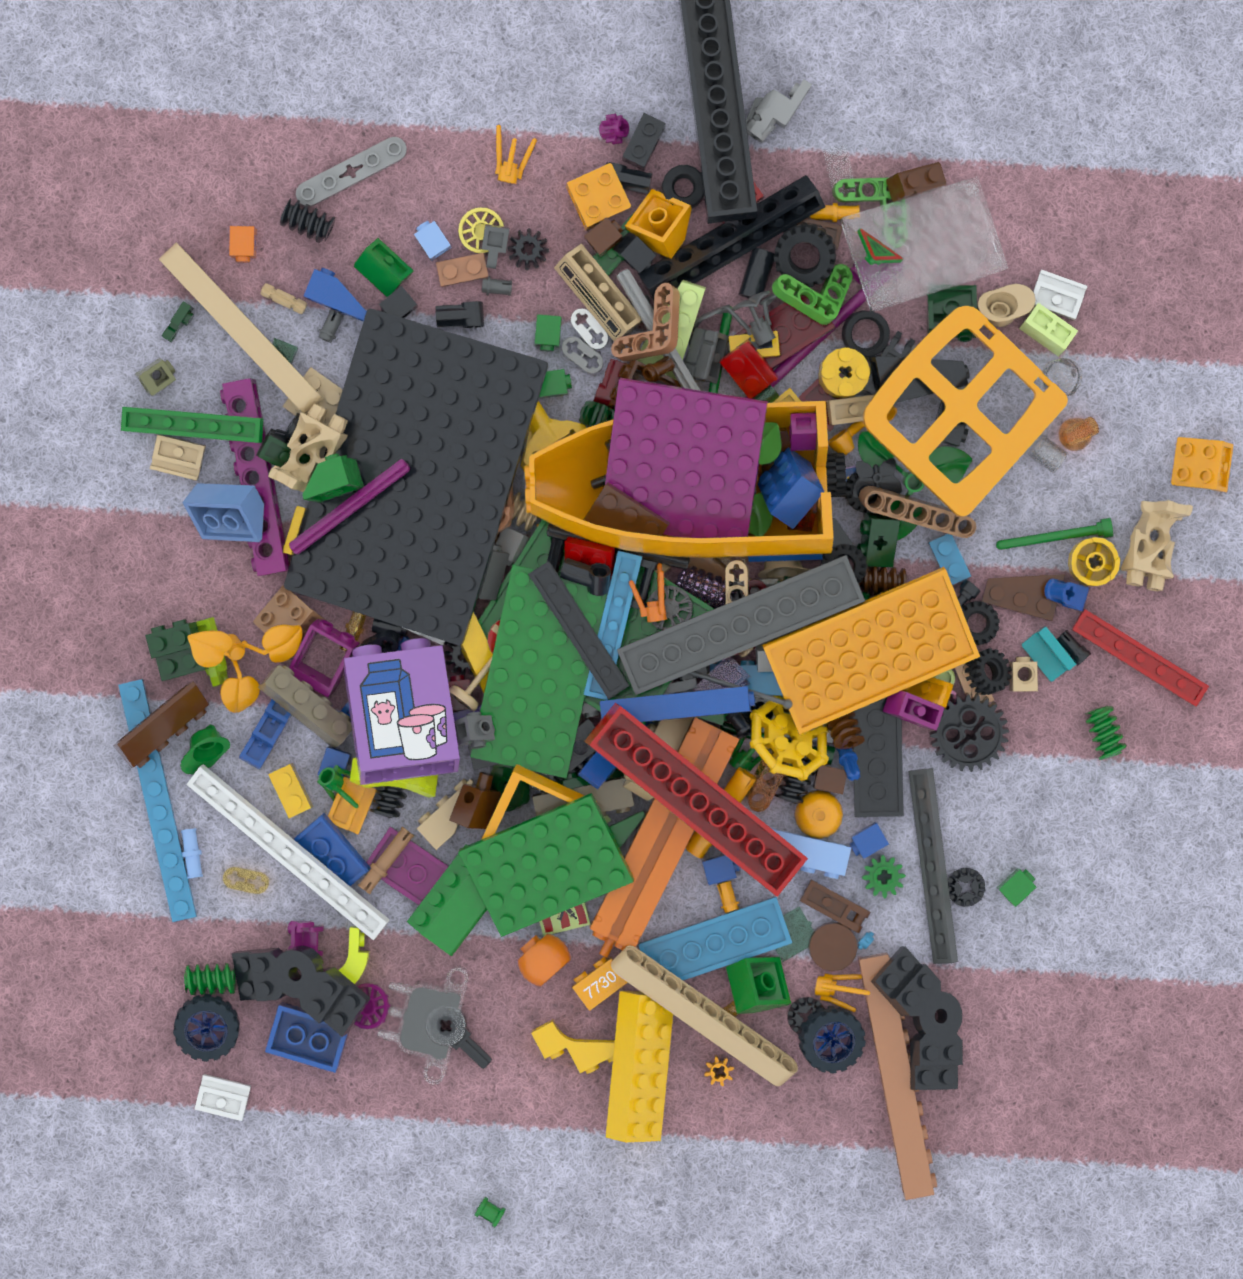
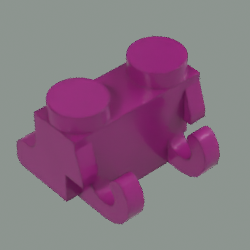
(304, 934)

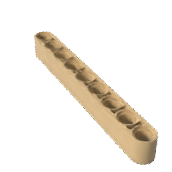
(240, 328)
(704, 1015)

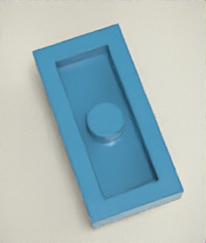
(949, 557)

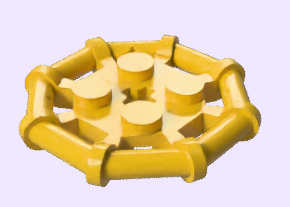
(783, 750)

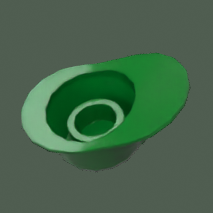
(205, 749)

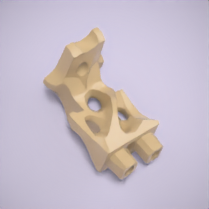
(320, 436)
(1143, 552)

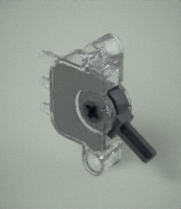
(421, 1023)

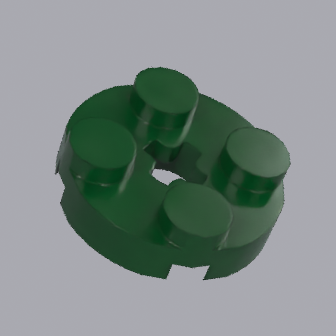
(501, 776)

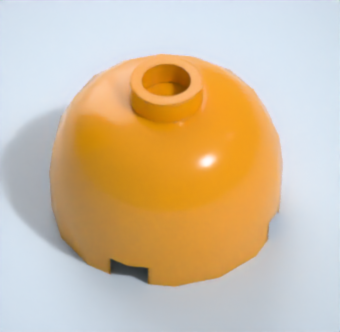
(818, 814)

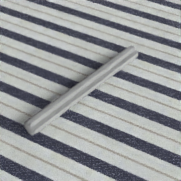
(646, 314)

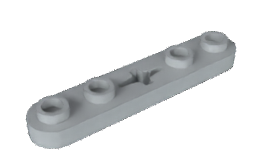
(373, 161)

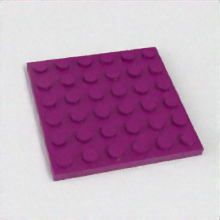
(687, 456)

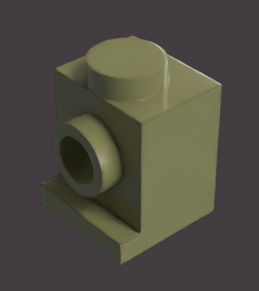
(152, 385)

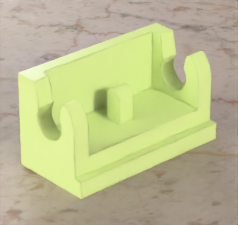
(1048, 329)

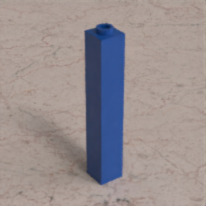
(685, 704)

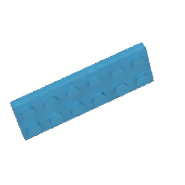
(720, 940)

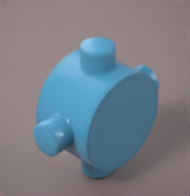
(866, 940)

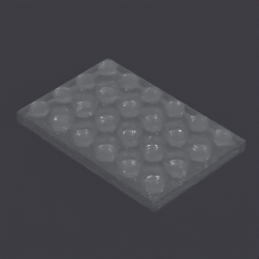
(939, 234)

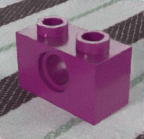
(914, 710)

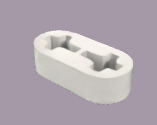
(594, 325)

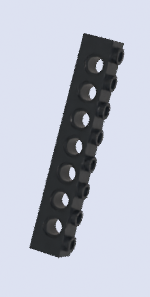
(735, 237)

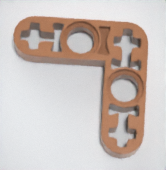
(656, 336)

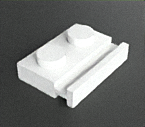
(1059, 294)
(222, 1097)

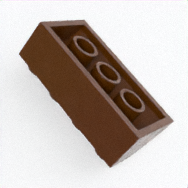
(161, 725)

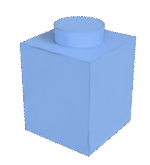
(432, 239)

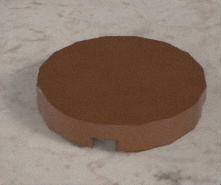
(833, 946)

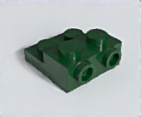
(945, 301)
(173, 649)

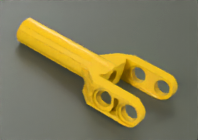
(545, 432)

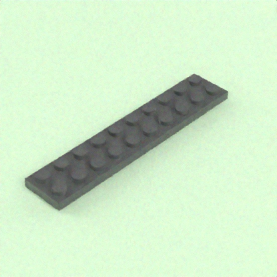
(741, 625)

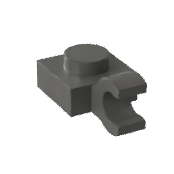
(494, 241)

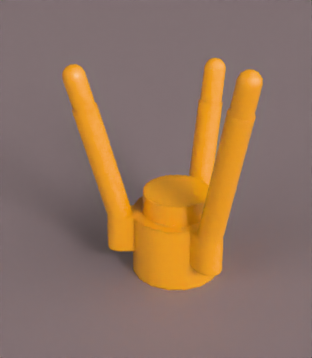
(509, 171)
(827, 987)

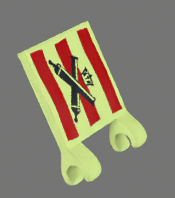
(566, 920)

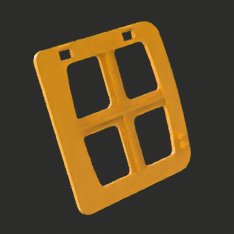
(962, 407)

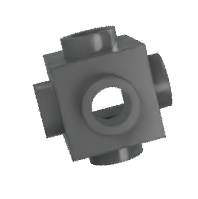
(474, 730)

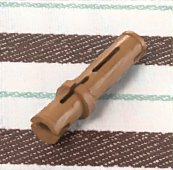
(385, 861)

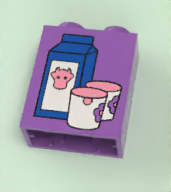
(401, 712)

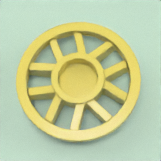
(477, 228)

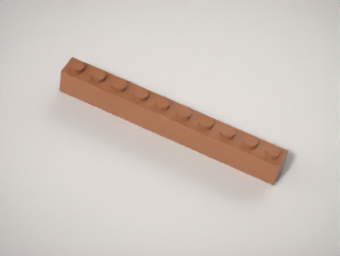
(900, 1101)

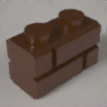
(916, 181)

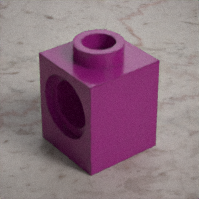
(803, 431)

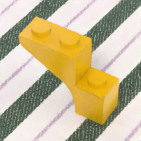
(584, 1052)

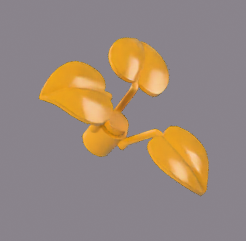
(211, 646)

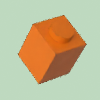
(242, 243)

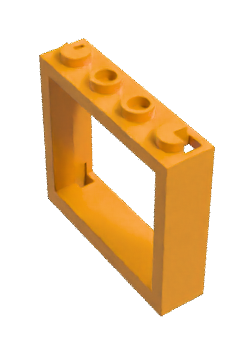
(534, 779)

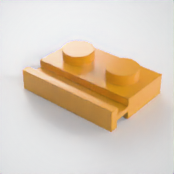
(347, 816)

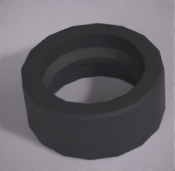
(883, 328)

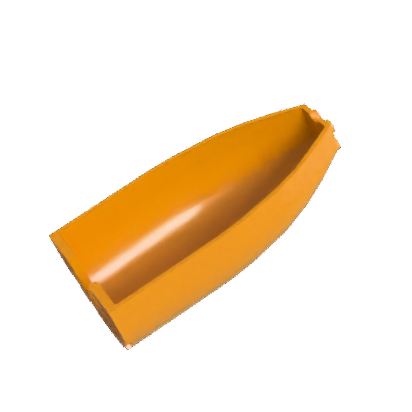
(562, 494)

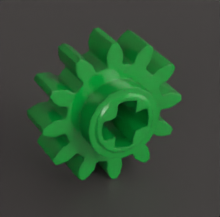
(890, 883)

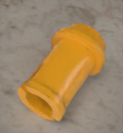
(727, 896)

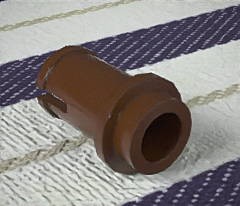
(653, 371)

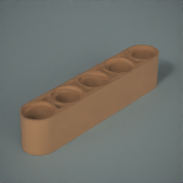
(907, 507)

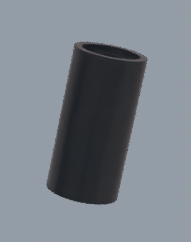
(756, 273)

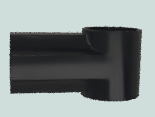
(631, 179)
(465, 315)
(594, 576)

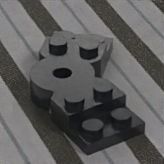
(322, 992)
(918, 993)

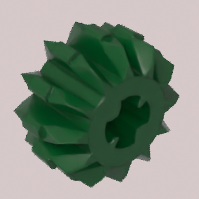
(595, 413)

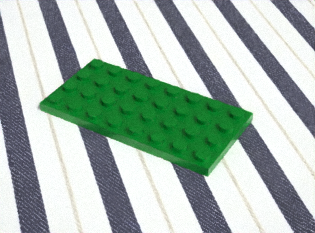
(536, 679)

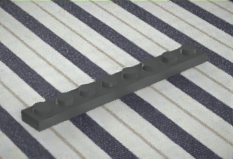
(933, 866)

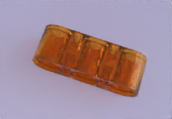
(765, 787)

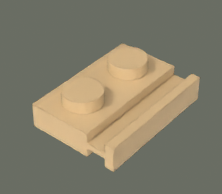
(177, 457)

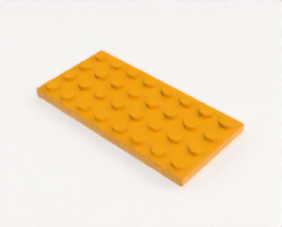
(871, 650)

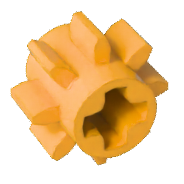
(720, 1078)

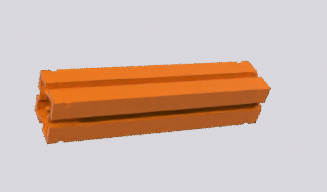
(658, 846)

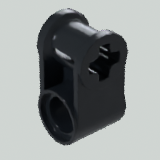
(742, 722)

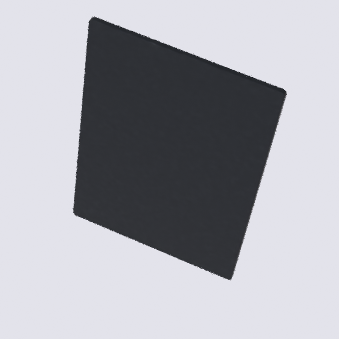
(461, 426)

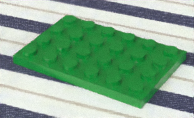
(546, 865)

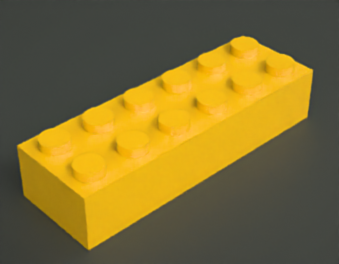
(639, 1069)

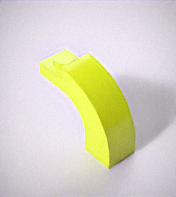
(422, 785)
(357, 959)

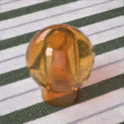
(1077, 433)

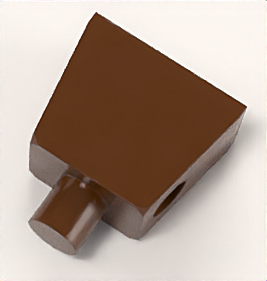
(476, 803)

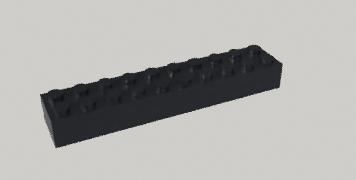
(718, 110)

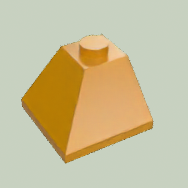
(660, 223)

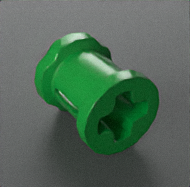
(489, 1212)

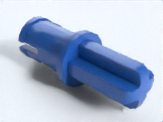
(848, 760)

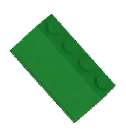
(449, 908)

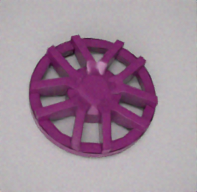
(372, 1007)

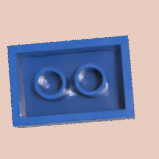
(790, 487)
(304, 1040)

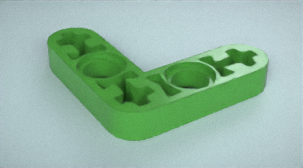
(879, 184)
(823, 300)

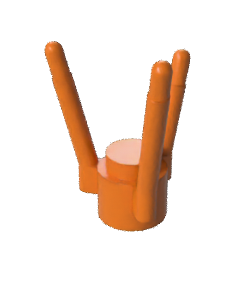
(655, 609)

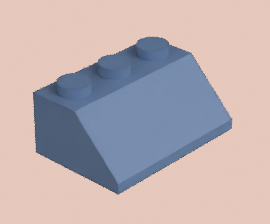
(226, 512)

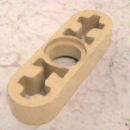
(731, 577)

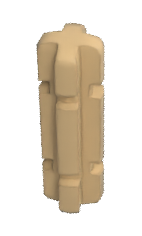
(283, 298)

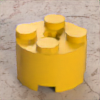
(843, 387)
(1106, 555)

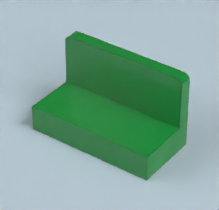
(382, 267)

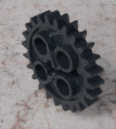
(985, 745)

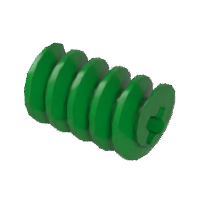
(1105, 732)
(209, 979)

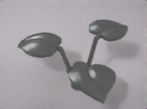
(760, 328)

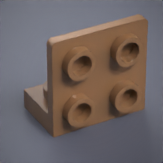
(286, 609)

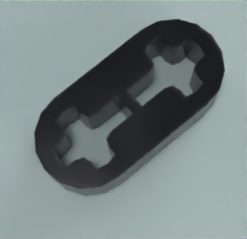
(378, 639)

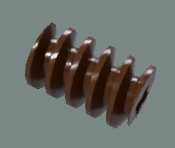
(882, 579)
(845, 732)

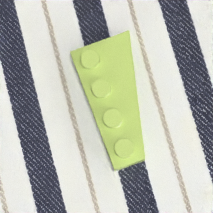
(689, 305)

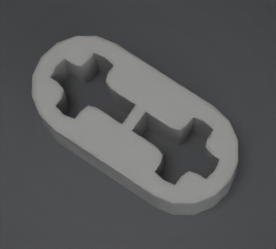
(586, 350)

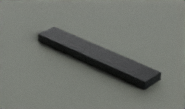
(578, 629)

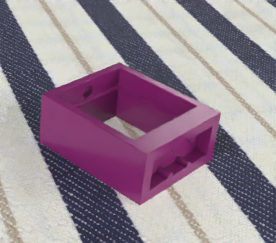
(317, 680)

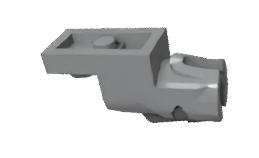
(773, 110)

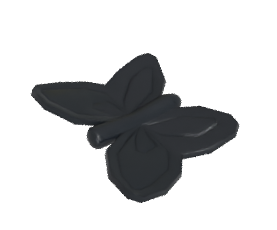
(877, 476)

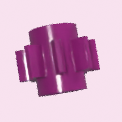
(614, 129)

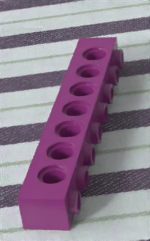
(274, 535)

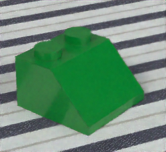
(333, 478)
(758, 984)

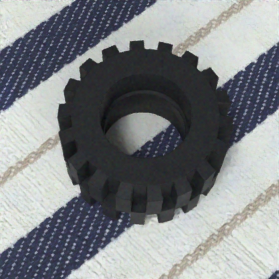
(812, 235)

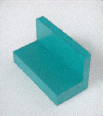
(1048, 654)

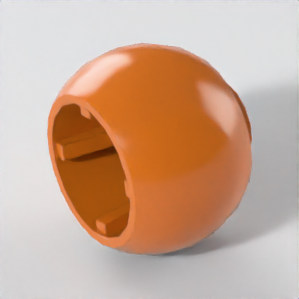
(543, 958)

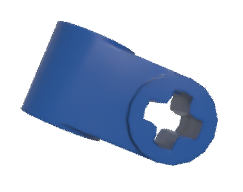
(1068, 594)

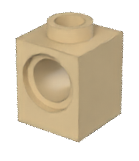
(1031, 683)

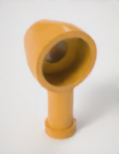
(843, 441)

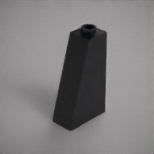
(952, 370)

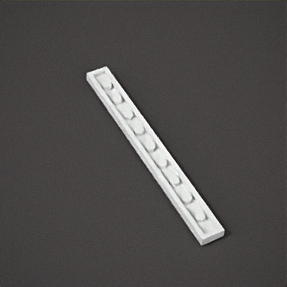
(288, 852)

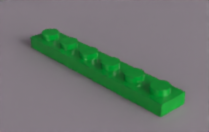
(192, 424)

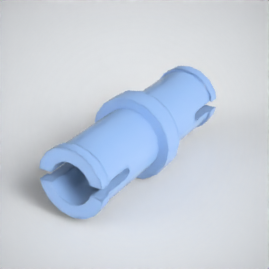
(191, 853)

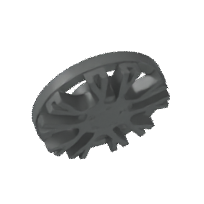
(672, 606)

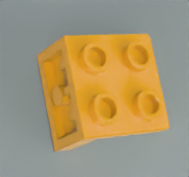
(597, 195)
(1202, 464)

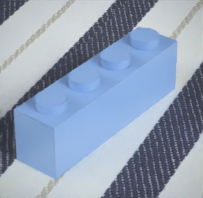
(820, 853)

